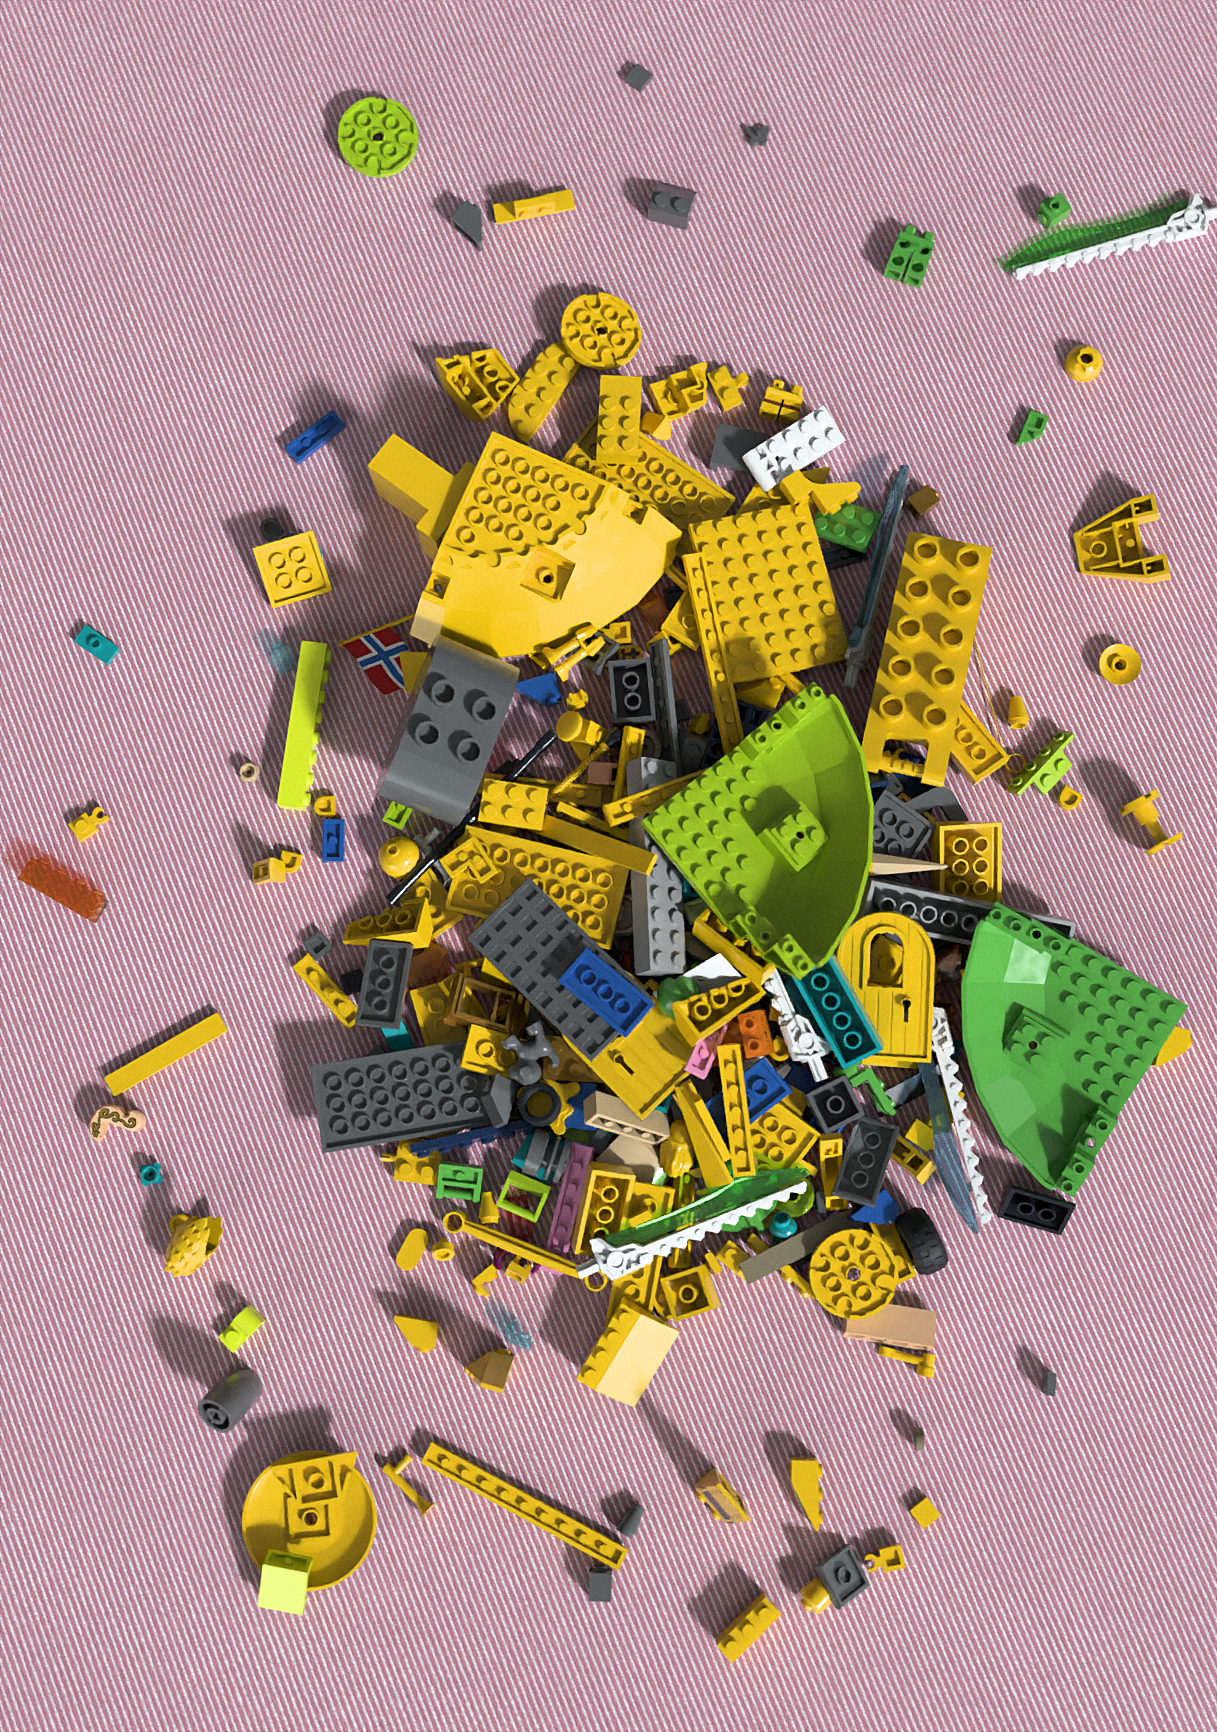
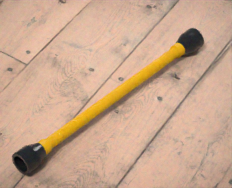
(612, 740)

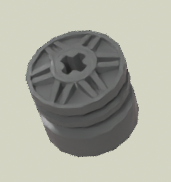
(547, 1155)

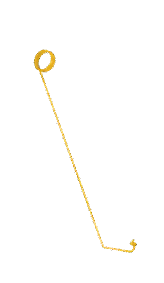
(1014, 754)

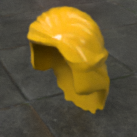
(677, 1150)

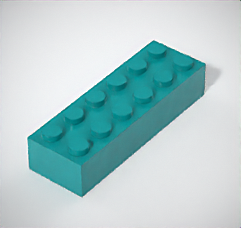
(839, 1013)

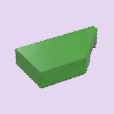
(1032, 427)

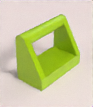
(528, 1185)

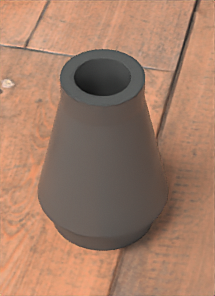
(630, 1521)

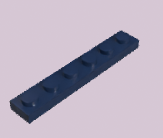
(466, 1139)

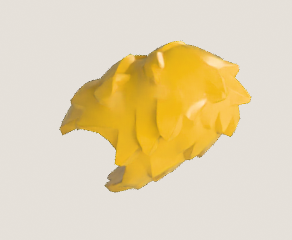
(192, 1244)

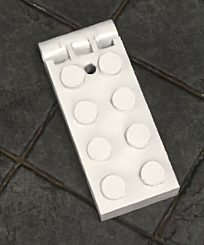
(793, 448)

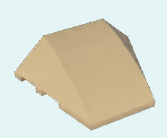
(638, 1155)

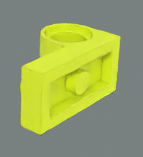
(241, 1328)

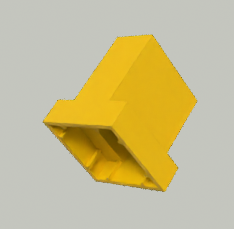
(419, 489)

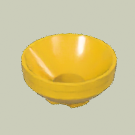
(1079, 370)

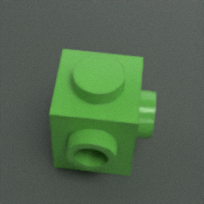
(1053, 210)

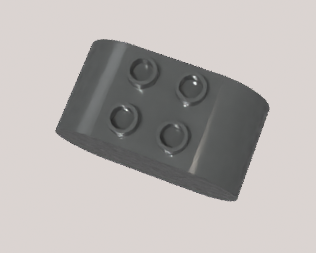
(447, 730)

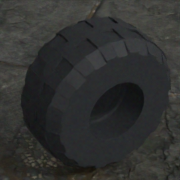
(921, 1241)

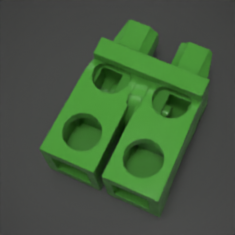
(912, 249)

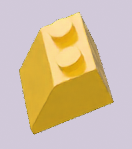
(690, 1292)

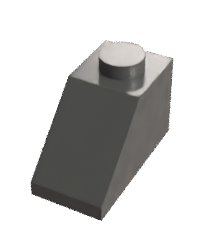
(469, 223)
(498, 1098)

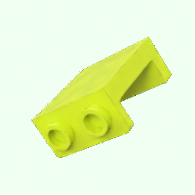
(284, 1581)

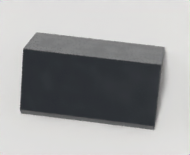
(1035, 1209)

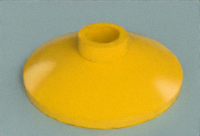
(1126, 657)

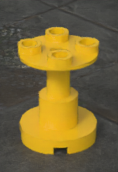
(1147, 815)

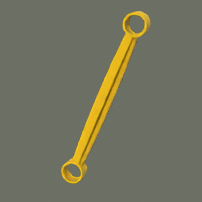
(520, 1248)

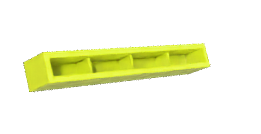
(303, 726)

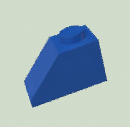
(541, 690)
(884, 1211)

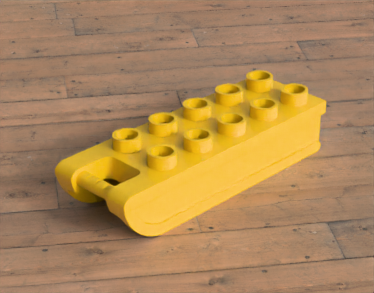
(926, 654)

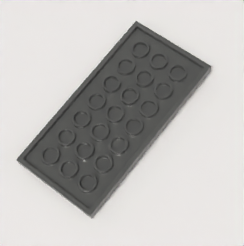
(396, 1097)

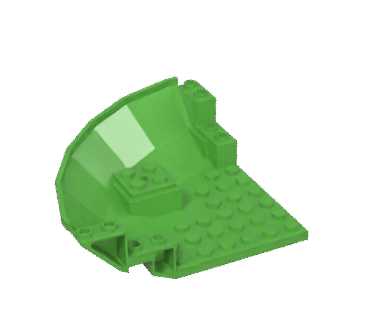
(1092, 1034)

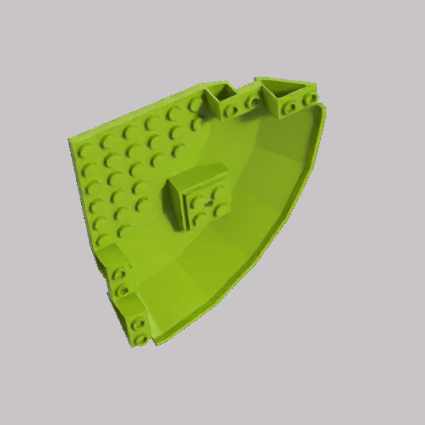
(740, 823)

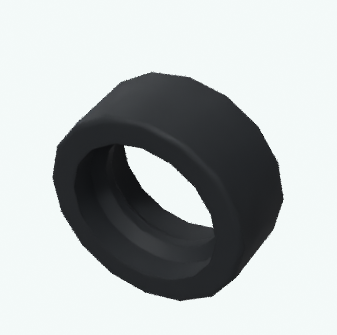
(525, 1096)

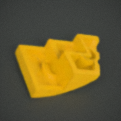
(680, 392)

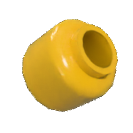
(815, 1596)

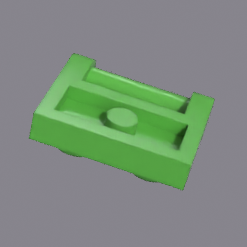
(461, 1176)

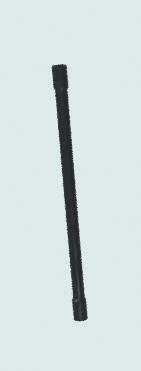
(403, 887)

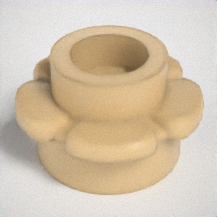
(243, 771)

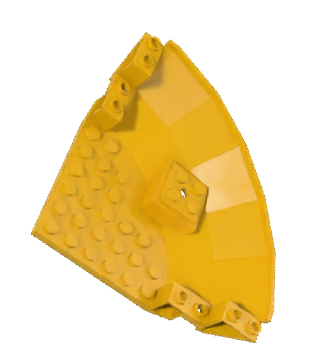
(535, 520)

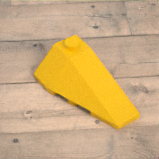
(491, 1369)

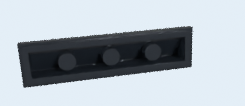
(906, 1090)

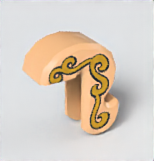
(115, 1114)

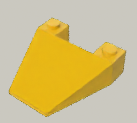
(1114, 544)

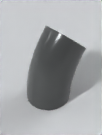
(230, 1399)

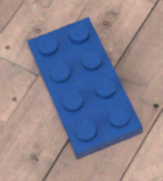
(606, 993)
(763, 1091)

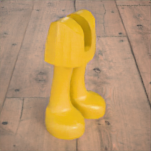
(591, 649)

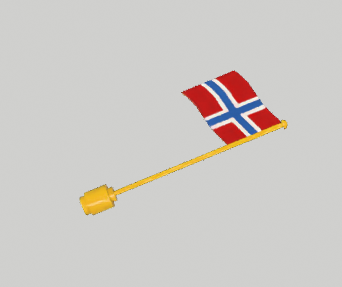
(379, 655)

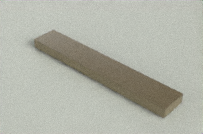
(795, 1247)

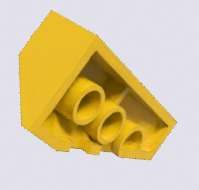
(404, 924)

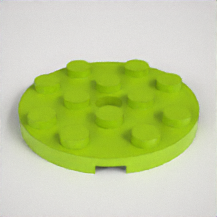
(374, 157)

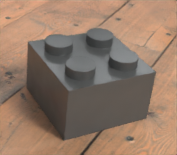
(833, 1104)

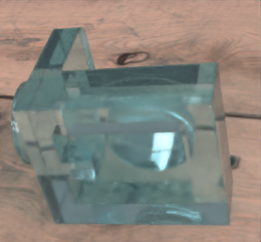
(282, 657)
(521, 1339)

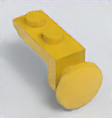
(572, 728)

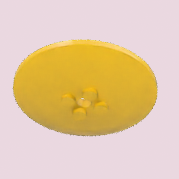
(337, 1539)

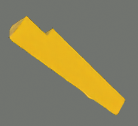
(704, 1136)

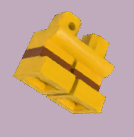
(776, 397)

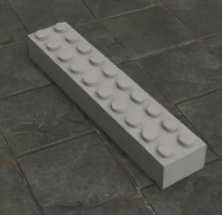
(656, 897)
(942, 913)

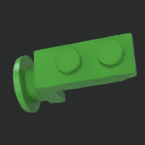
(872, 1083)

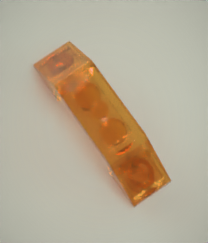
(946, 963)

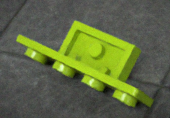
(1046, 767)

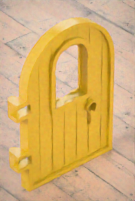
(884, 1004)
(652, 1051)

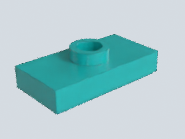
(97, 645)

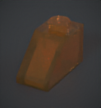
(653, 611)

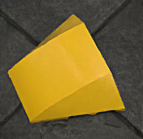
(477, 381)

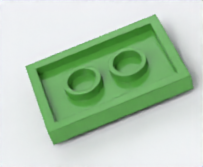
(849, 526)

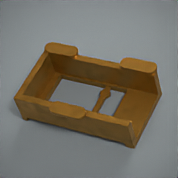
(516, 1013)

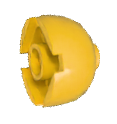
(399, 856)

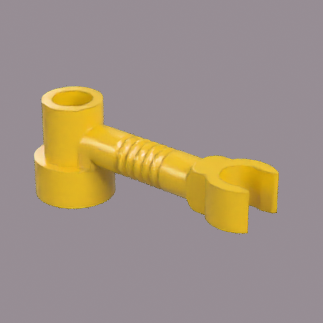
(924, 1363)

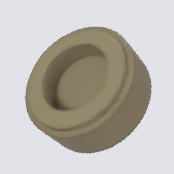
(918, 1439)

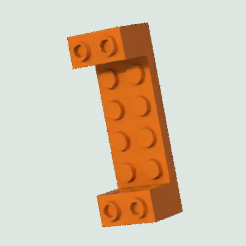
(752, 1033)

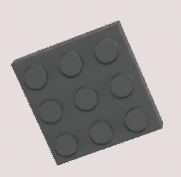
(898, 828)

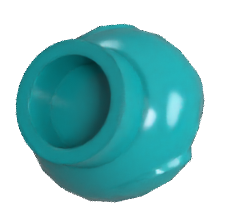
(782, 1227)

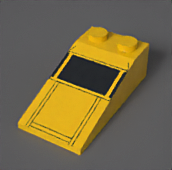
(721, 1497)

